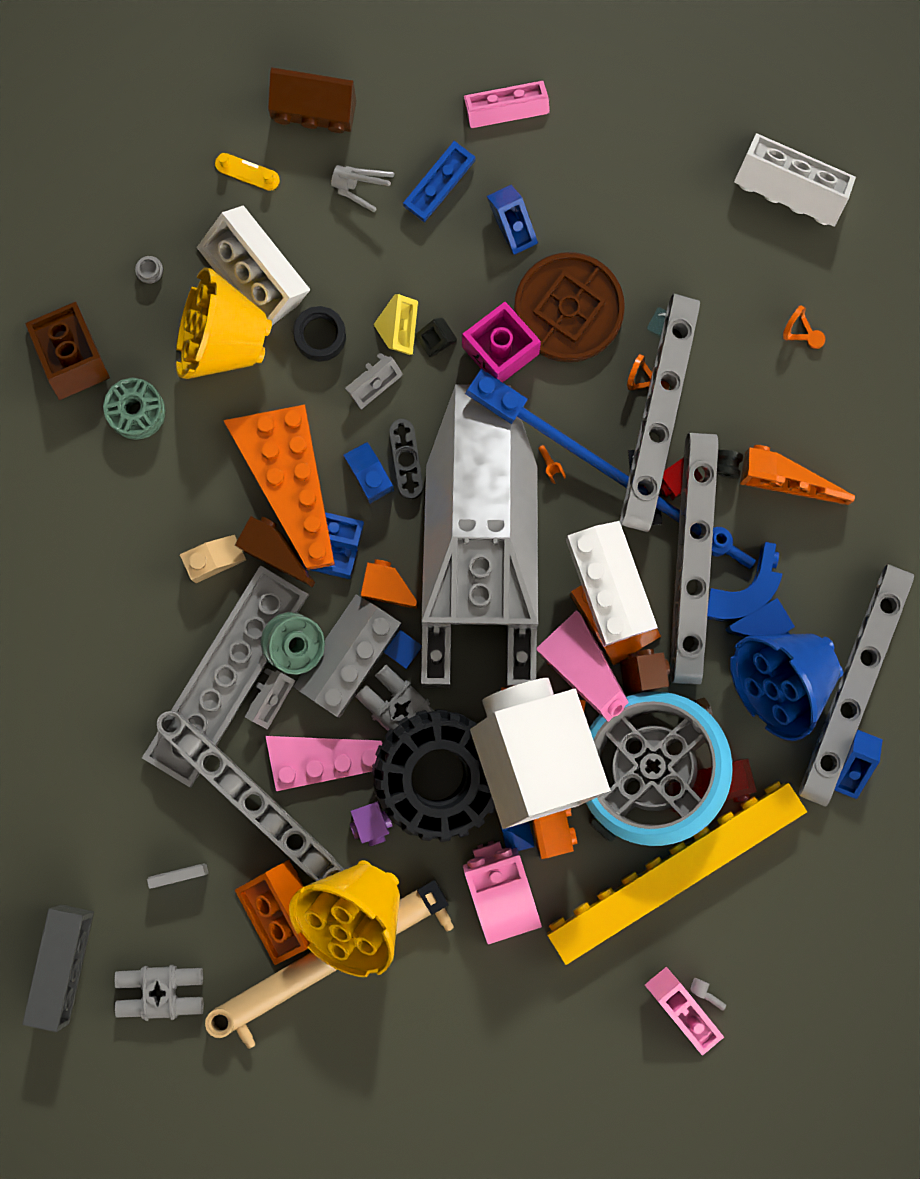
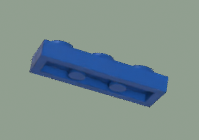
(439, 181)

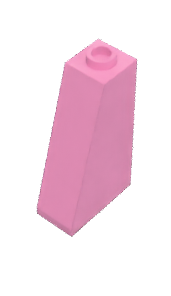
(581, 663)

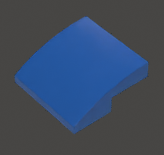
(345, 541)

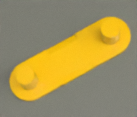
(247, 171)

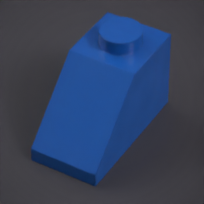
(512, 219)
(369, 472)
(767, 620)
(859, 764)

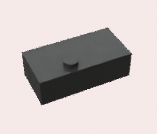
(58, 968)

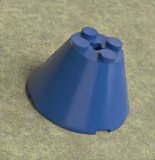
(785, 680)

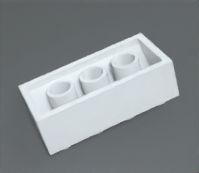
(795, 180)
(252, 263)
(611, 582)

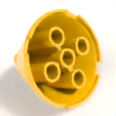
(219, 329)
(350, 918)

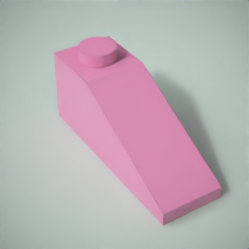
(684, 1010)

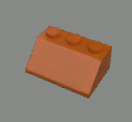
(554, 835)
(267, 906)

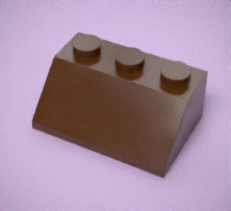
(311, 100)

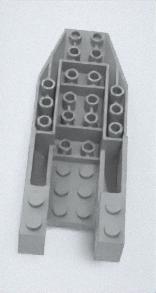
(480, 538)

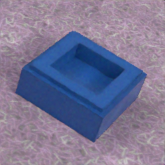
(403, 649)

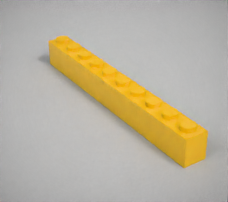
(675, 872)

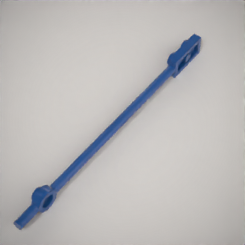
(509, 405)

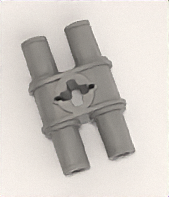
(401, 693)
(149, 1005)

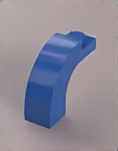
(737, 605)

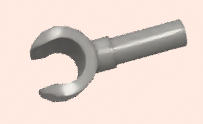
(700, 989)

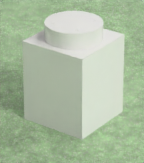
(537, 752)

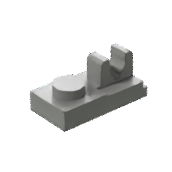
(374, 381)
(270, 699)

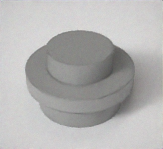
(149, 269)

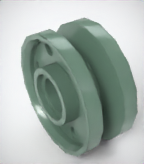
(122, 397)
(307, 650)

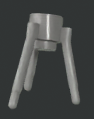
(347, 177)

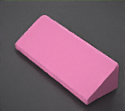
(507, 104)

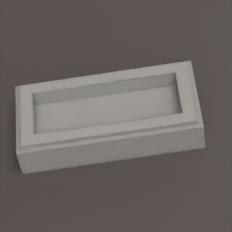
(177, 875)

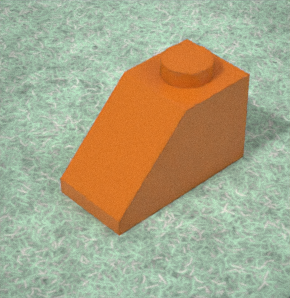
(385, 585)

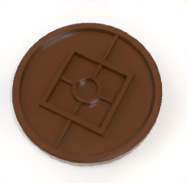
(571, 306)

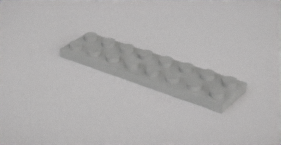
(226, 671)

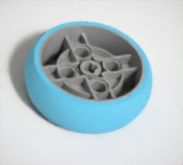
(681, 768)

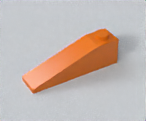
(777, 473)

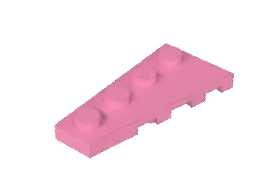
(317, 760)

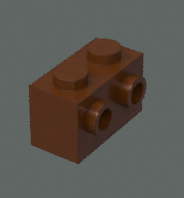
(644, 671)

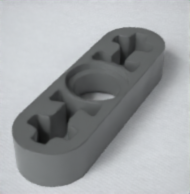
(410, 438)

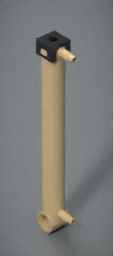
(311, 969)

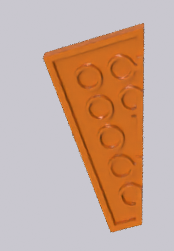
(284, 464)

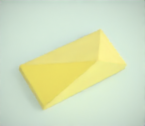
(398, 324)

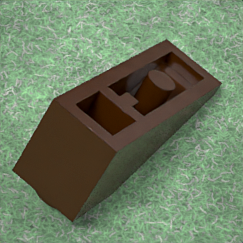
(270, 546)

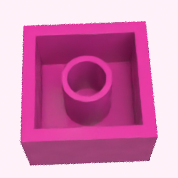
(501, 343)

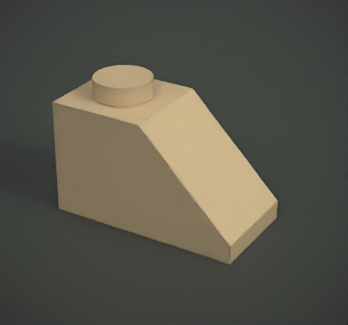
(212, 558)

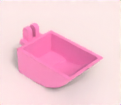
(501, 892)

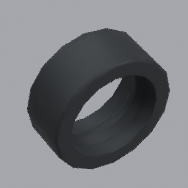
(315, 313)

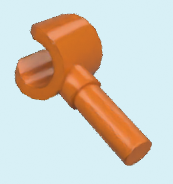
(552, 467)

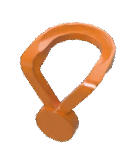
(814, 338)
(640, 360)

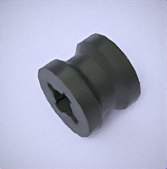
(728, 463)

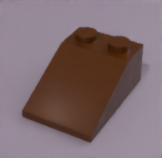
(67, 351)

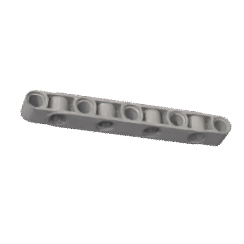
(660, 413)
(694, 558)
(856, 685)
(238, 786)

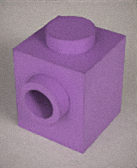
(370, 824)

